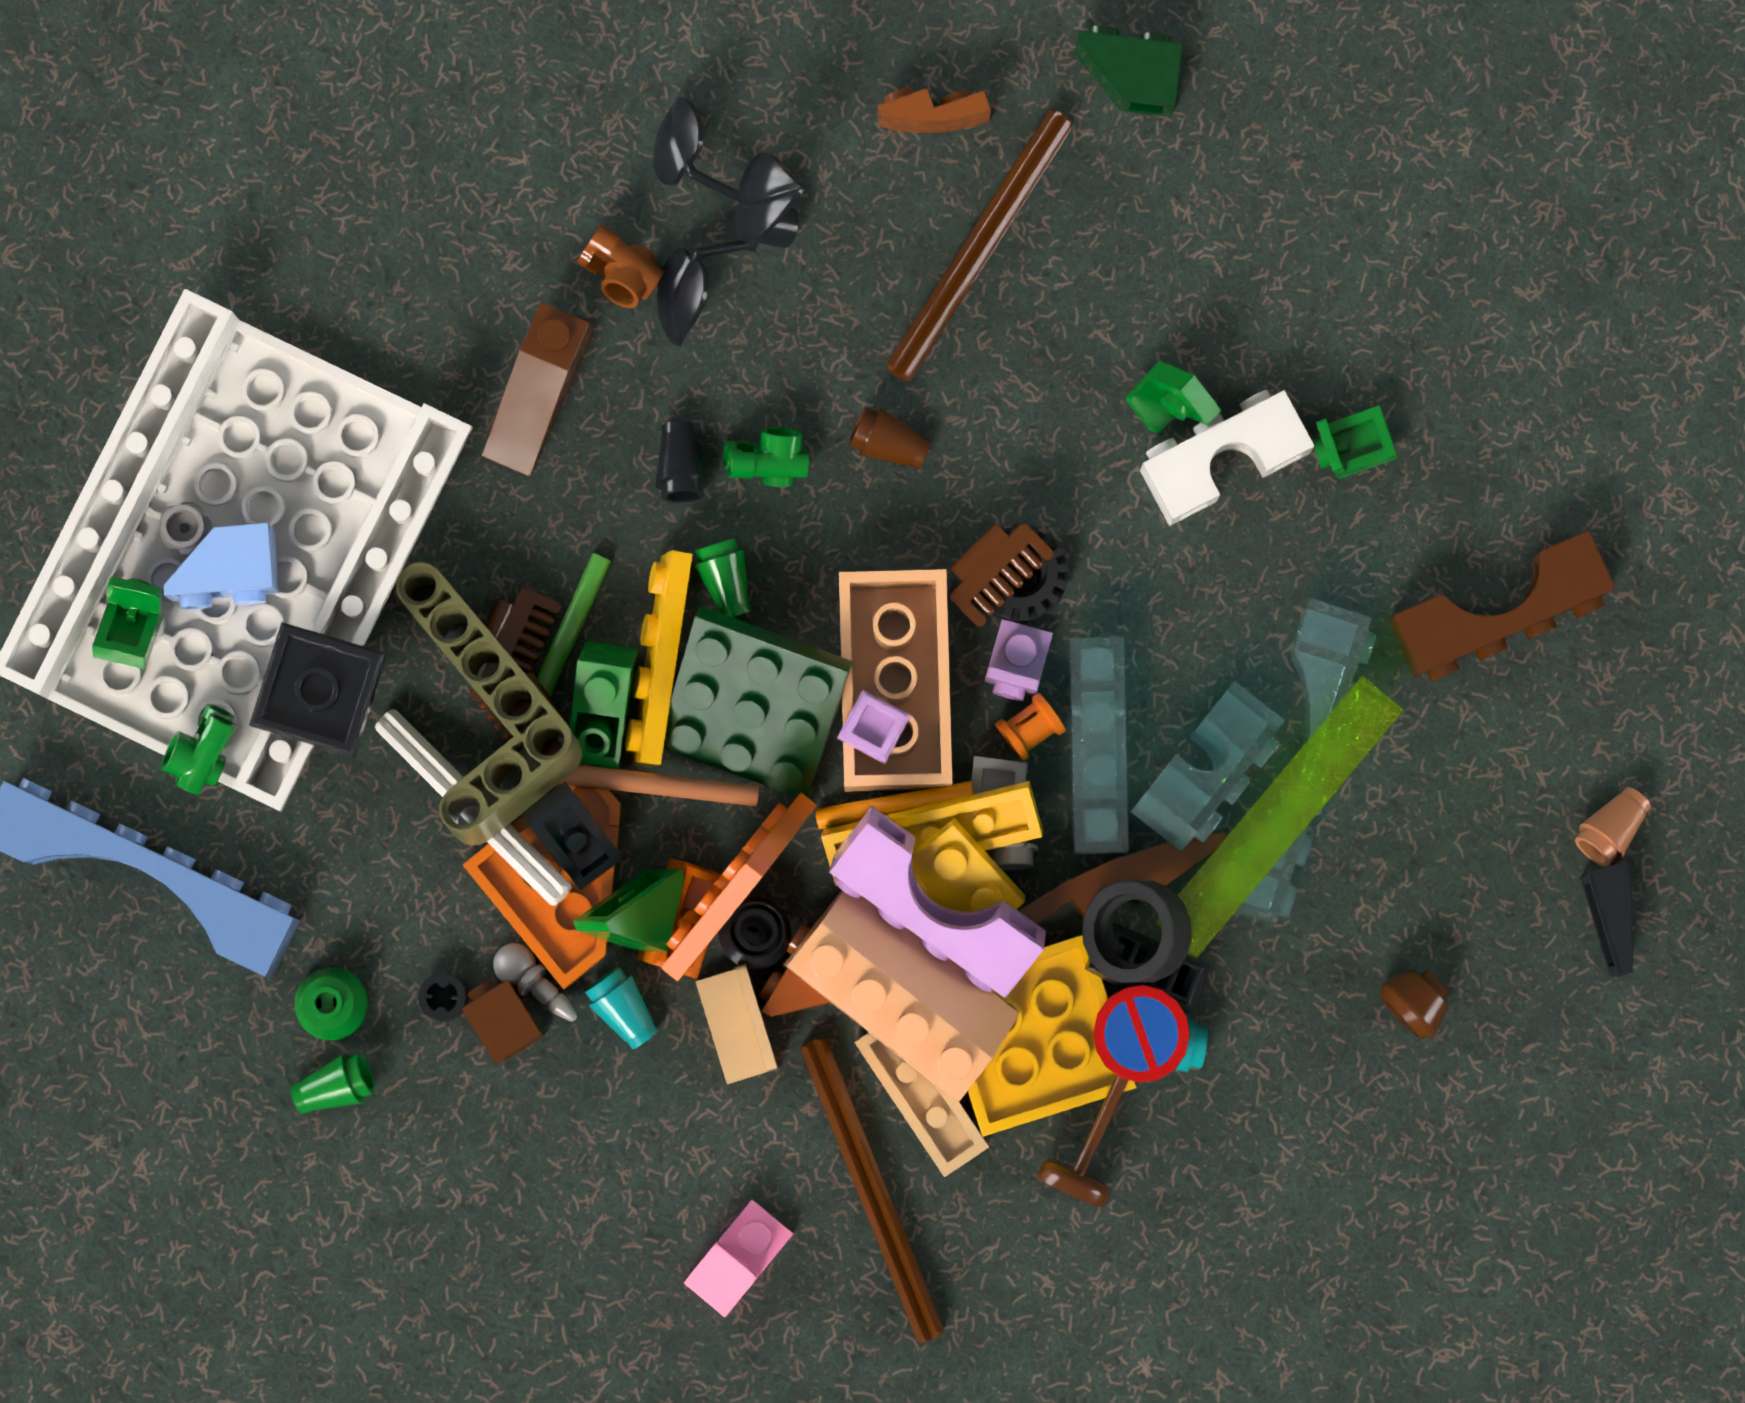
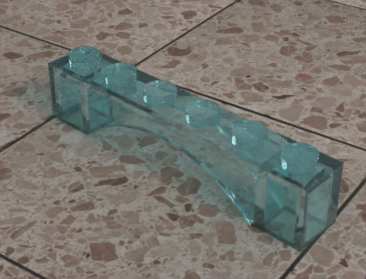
(1325, 658)

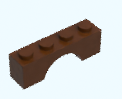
(1562, 580)

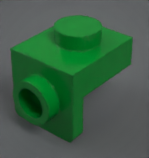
(1354, 443)
(129, 622)

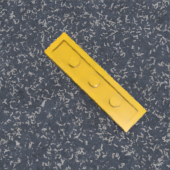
(655, 680)
(990, 817)

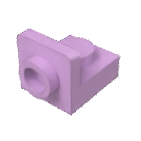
(1017, 660)

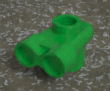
(775, 459)
(198, 758)

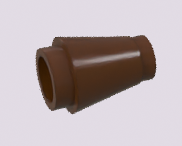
(888, 439)

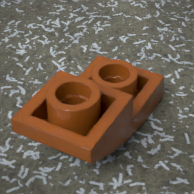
(915, 112)

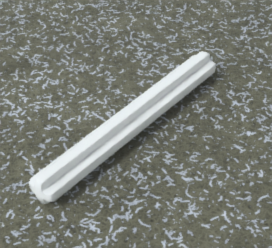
(442, 777)

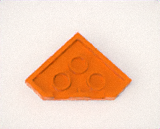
(736, 883)
(547, 927)

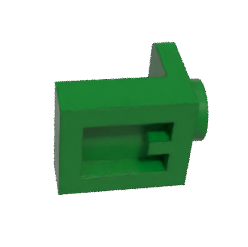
(1169, 394)

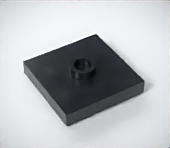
(318, 689)

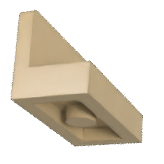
(737, 1024)

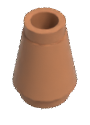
(1612, 828)

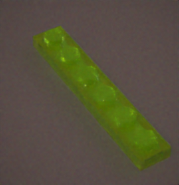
(1285, 810)

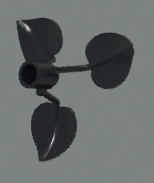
(761, 217)

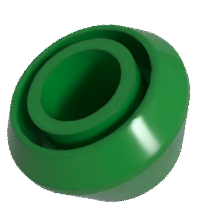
(328, 1021)

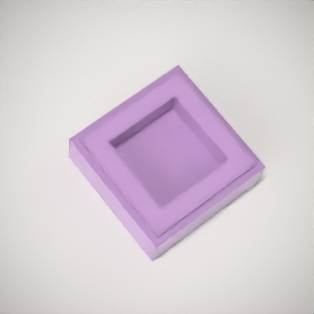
(873, 727)

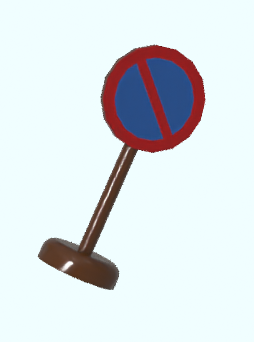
(1140, 1039)

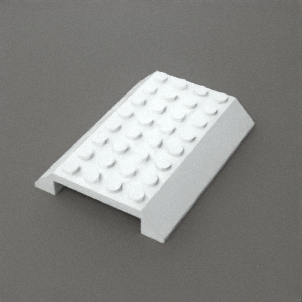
(251, 440)

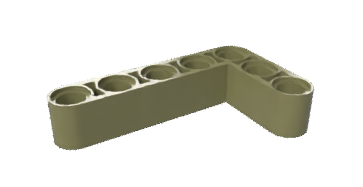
(499, 693)

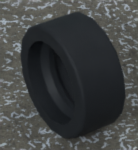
(1099, 931)

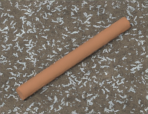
(663, 785)

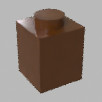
(501, 1019)

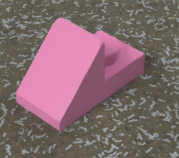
(738, 1258)

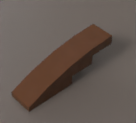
(1157, 864)

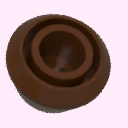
(1416, 1001)

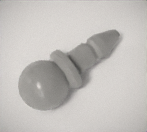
(518, 965)

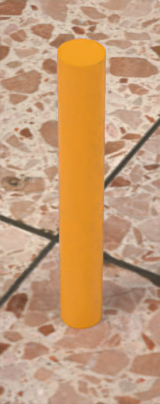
(854, 811)

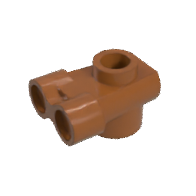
(627, 269)

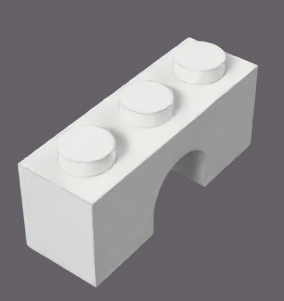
(1264, 431)

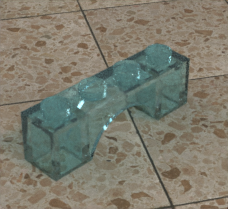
(1098, 746)

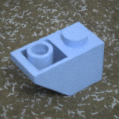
(227, 563)

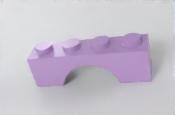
(988, 943)

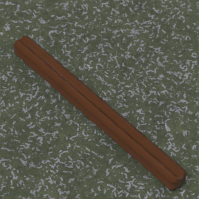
(979, 245)
(872, 1190)

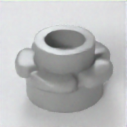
(172, 520)
(1014, 856)

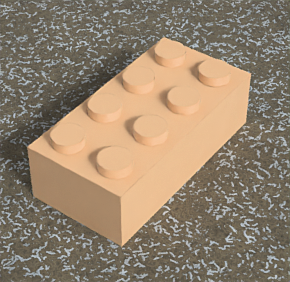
(900, 653)

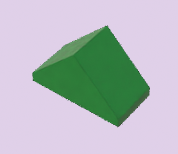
(637, 913)

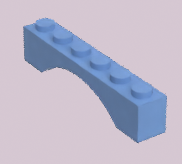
(236, 924)

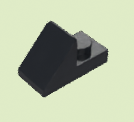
(572, 835)

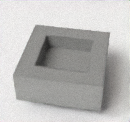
(997, 773)

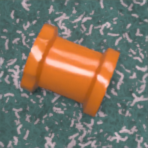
(1030, 727)

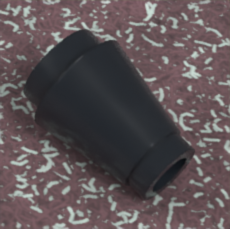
(680, 464)

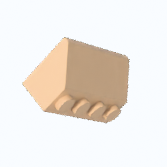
(903, 993)

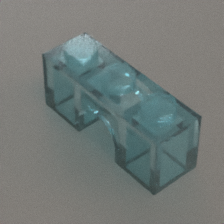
(1185, 798)

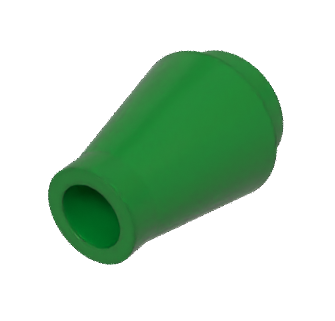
(725, 576)
(336, 1084)

